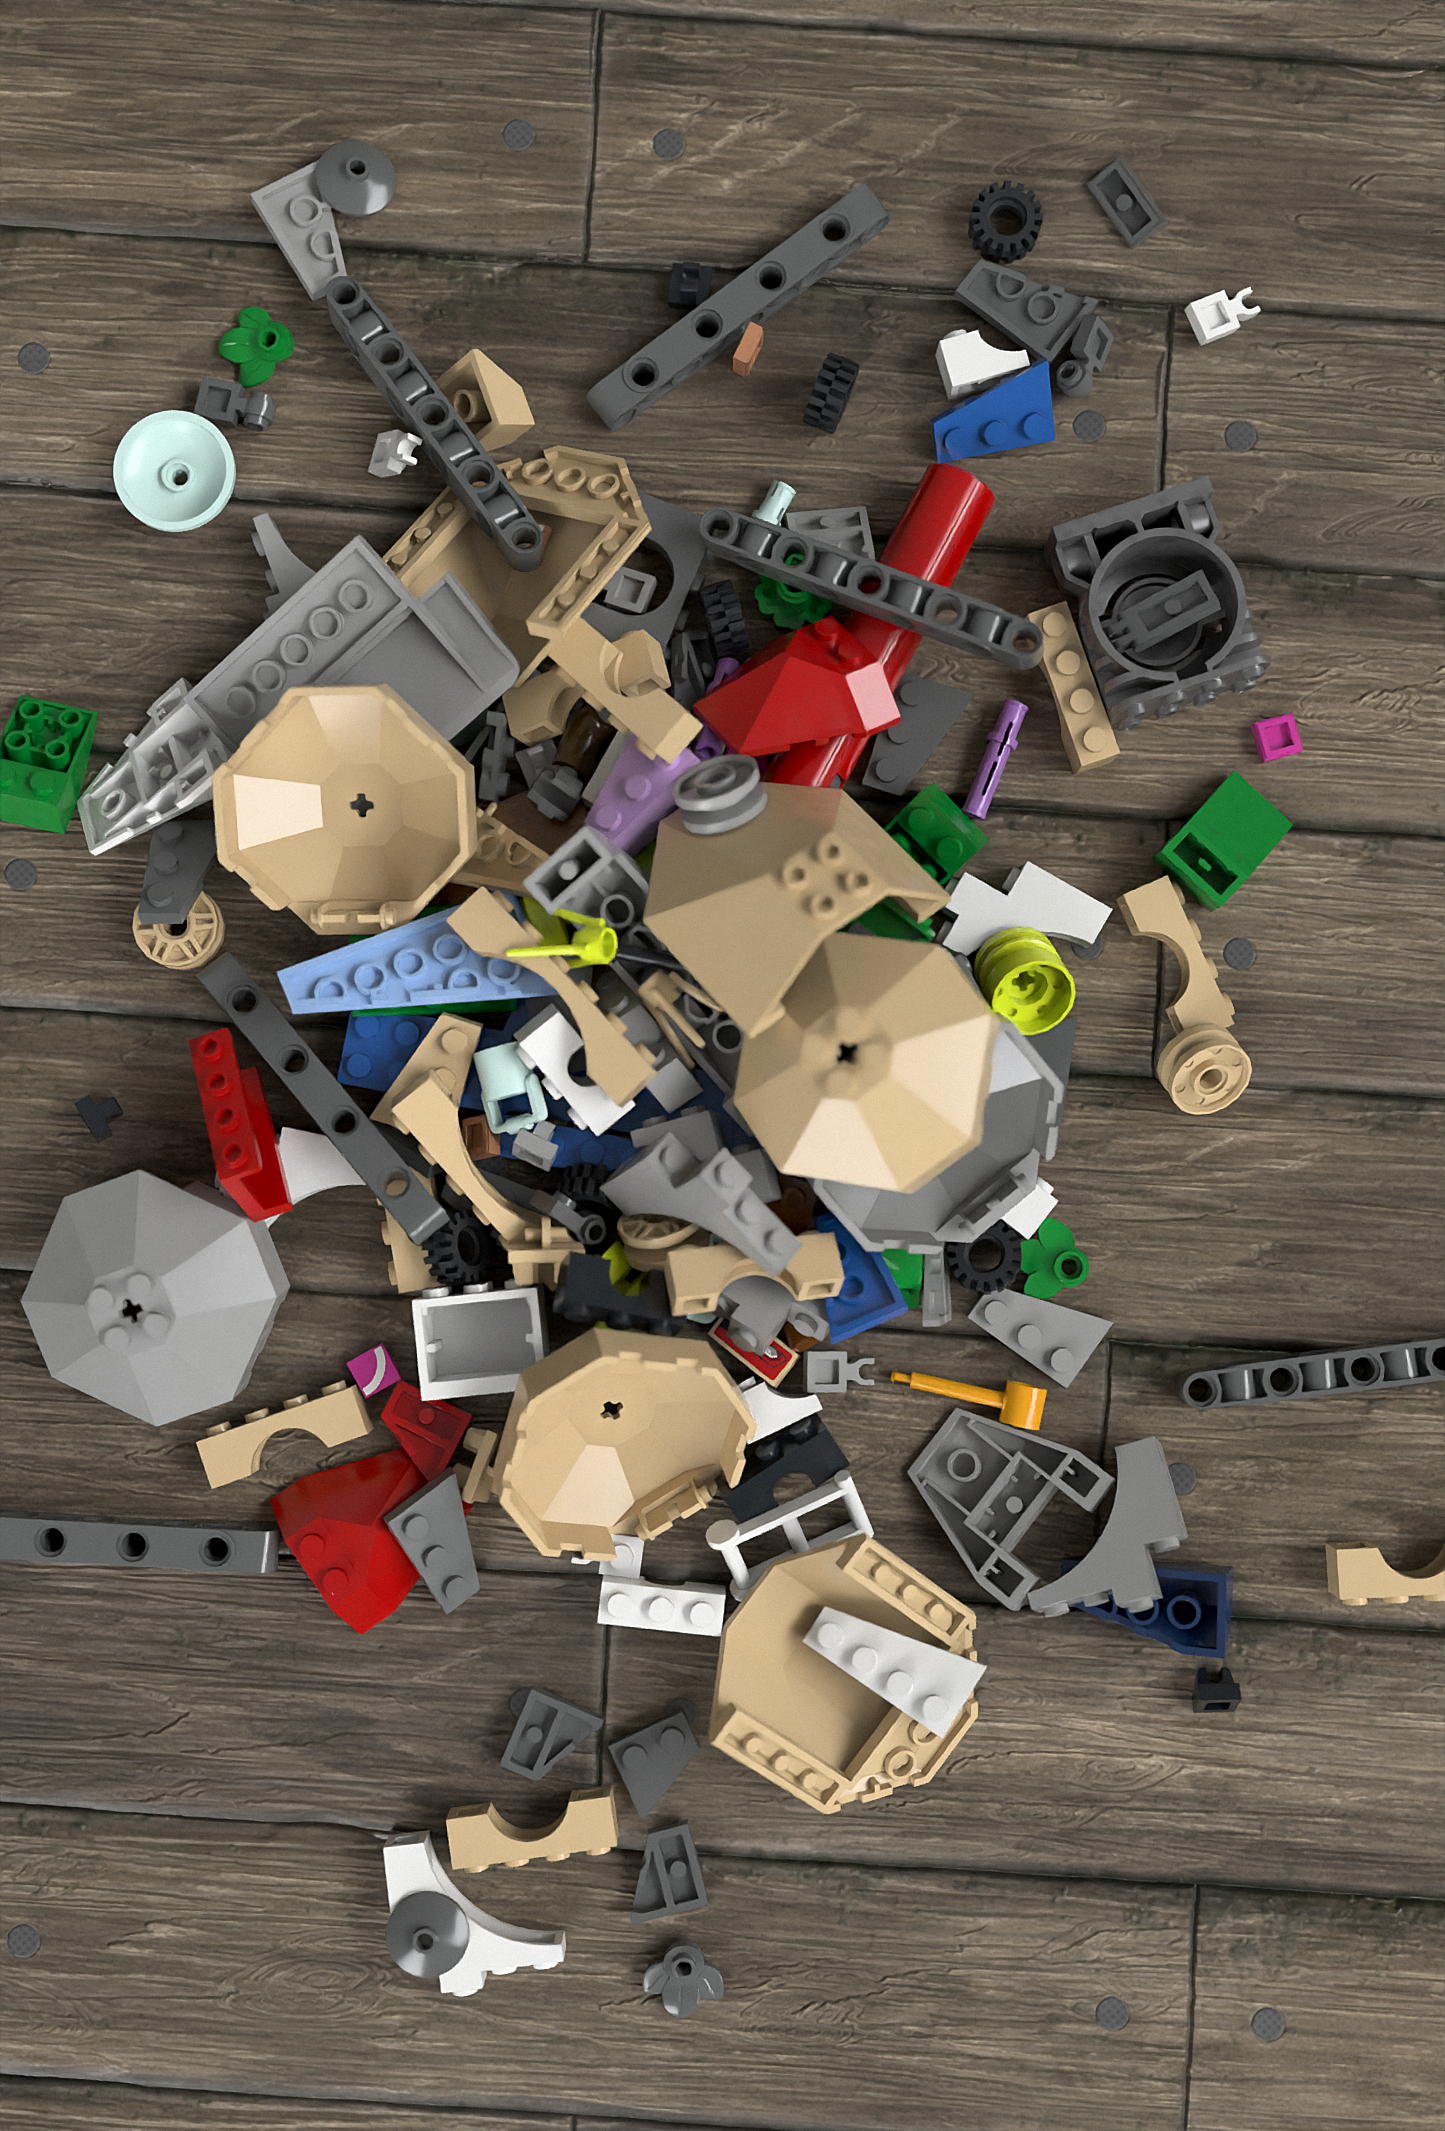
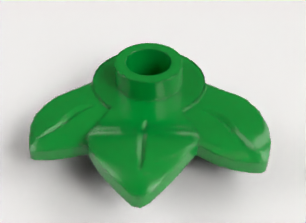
(251, 346)
(1044, 1258)

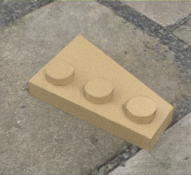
(447, 1051)

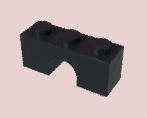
(587, 1294)
(802, 1448)

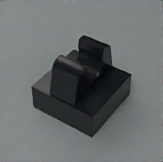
(689, 285)
(99, 1115)
(1215, 1697)

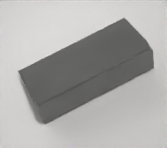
(1127, 202)

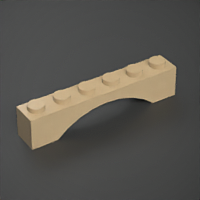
(611, 1059)
(431, 1115)

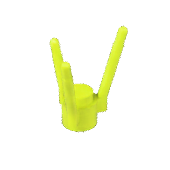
(593, 943)

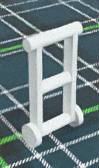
(726, 1534)

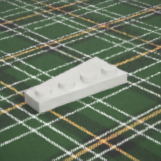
(906, 1672)

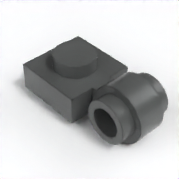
(1090, 349)
(223, 403)
(583, 1225)

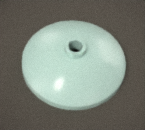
(158, 453)

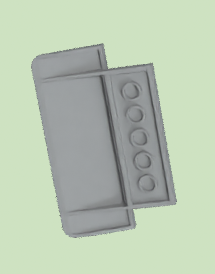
(363, 627)

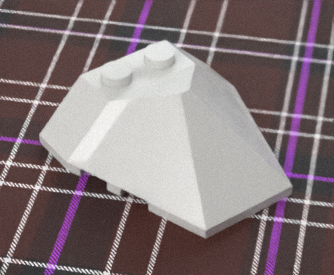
(156, 777)

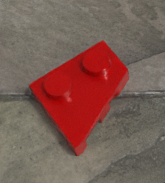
(425, 1429)

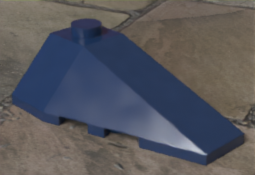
(1191, 1614)

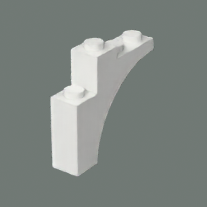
(1032, 901)
(309, 1166)
(492, 1944)

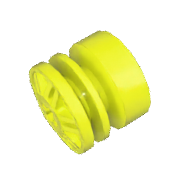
(1024, 979)

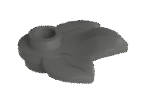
(683, 1983)

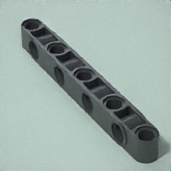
(793, 264)
(449, 444)
(899, 600)
(322, 1097)
(1315, 1373)
(168, 1542)

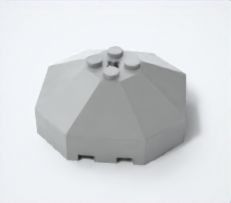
(980, 1184)
(194, 1267)

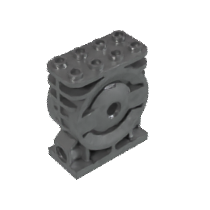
(1168, 538)

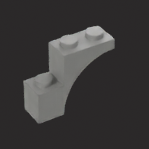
(675, 1081)
(704, 1135)

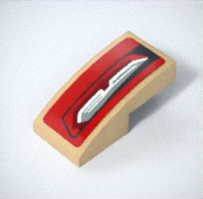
(771, 1366)

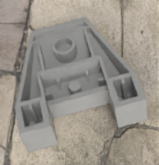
(992, 1486)

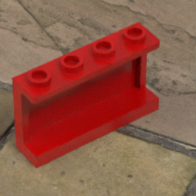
(240, 1127)

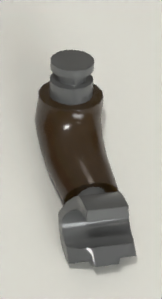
(563, 782)

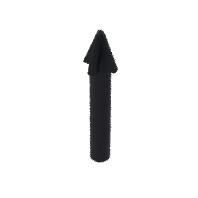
(648, 957)

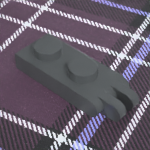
(1164, 614)

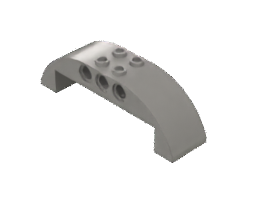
(604, 882)

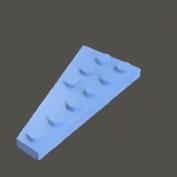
(408, 967)

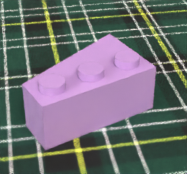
(638, 797)

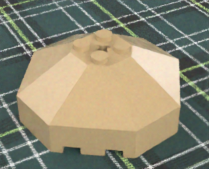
(291, 820)
(917, 1076)
(590, 1474)

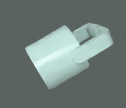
(505, 1076)

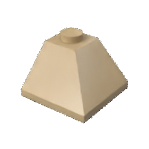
(486, 400)

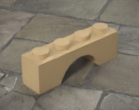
(544, 702)
(1079, 705)
(654, 718)
(1158, 913)
(700, 1274)
(236, 1451)
(1360, 1573)
(484, 1838)

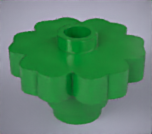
(789, 608)

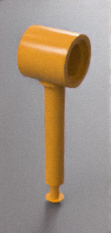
(1019, 1403)

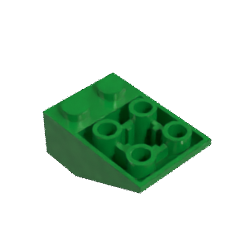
(44, 762)
(936, 834)
(1222, 842)

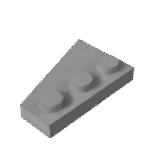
(302, 228)
(1040, 1331)

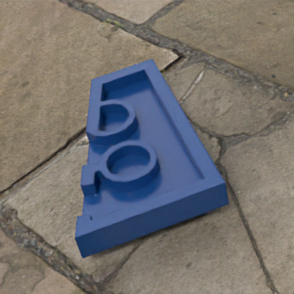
(1000, 419)
(868, 1289)

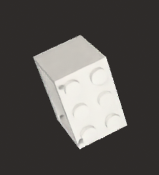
(478, 1337)

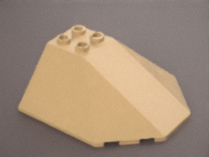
(594, 527)
(762, 896)
(806, 1717)

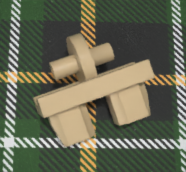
(528, 1255)
(478, 1481)

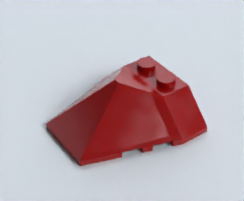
(801, 690)
(342, 1541)

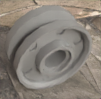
(720, 794)

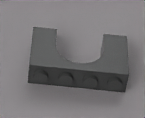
(679, 541)

